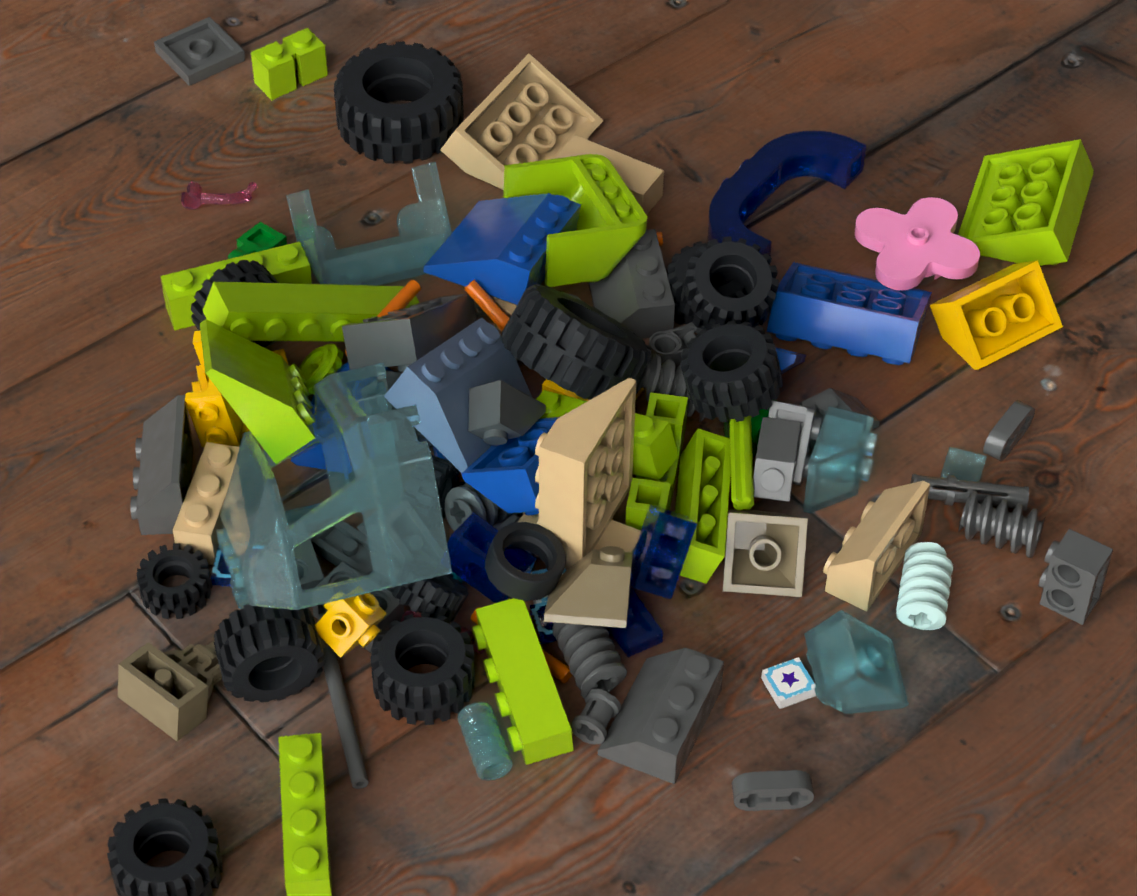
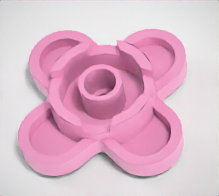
(916, 244)

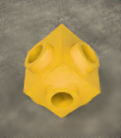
(350, 622)

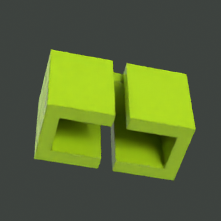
(276, 63)

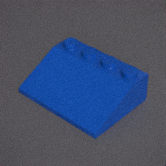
(504, 243)
(848, 313)

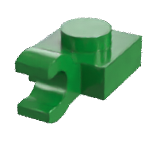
(258, 239)

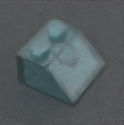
(839, 459)
(854, 666)

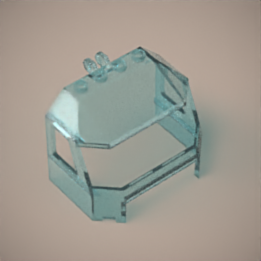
(370, 469)

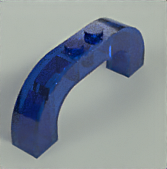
(782, 159)

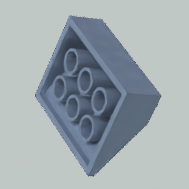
(441, 387)

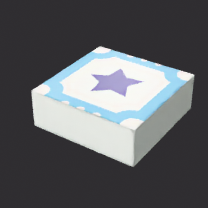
(788, 683)

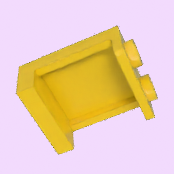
(210, 411)

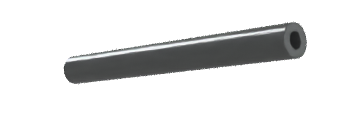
(344, 720)

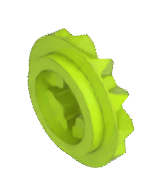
(320, 364)

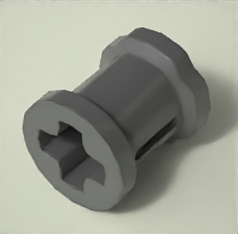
(595, 716)

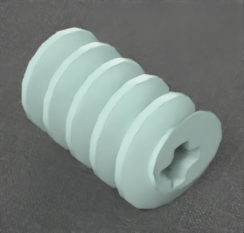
(924, 586)

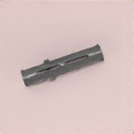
(1012, 494)

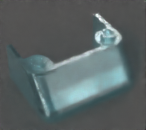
(420, 228)

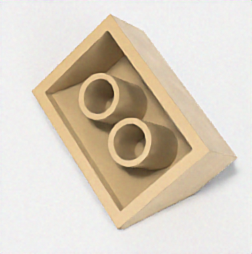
(877, 544)

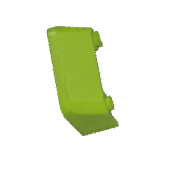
(607, 221)

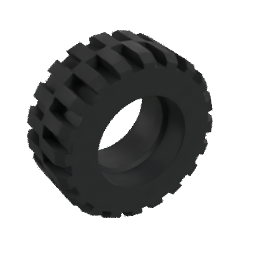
(391, 75)
(573, 343)

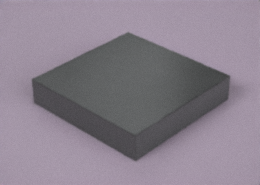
(199, 51)

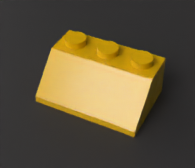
(997, 314)

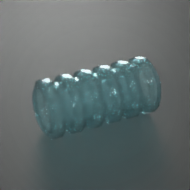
(484, 741)

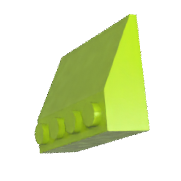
(1029, 203)
(260, 390)

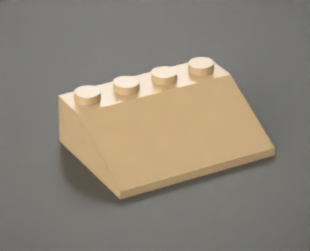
(519, 122)
(586, 469)

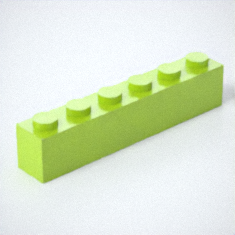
(294, 310)

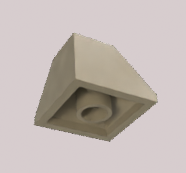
(764, 553)
(593, 590)

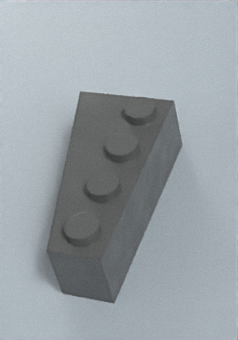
(407, 332)

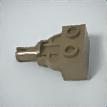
(170, 685)

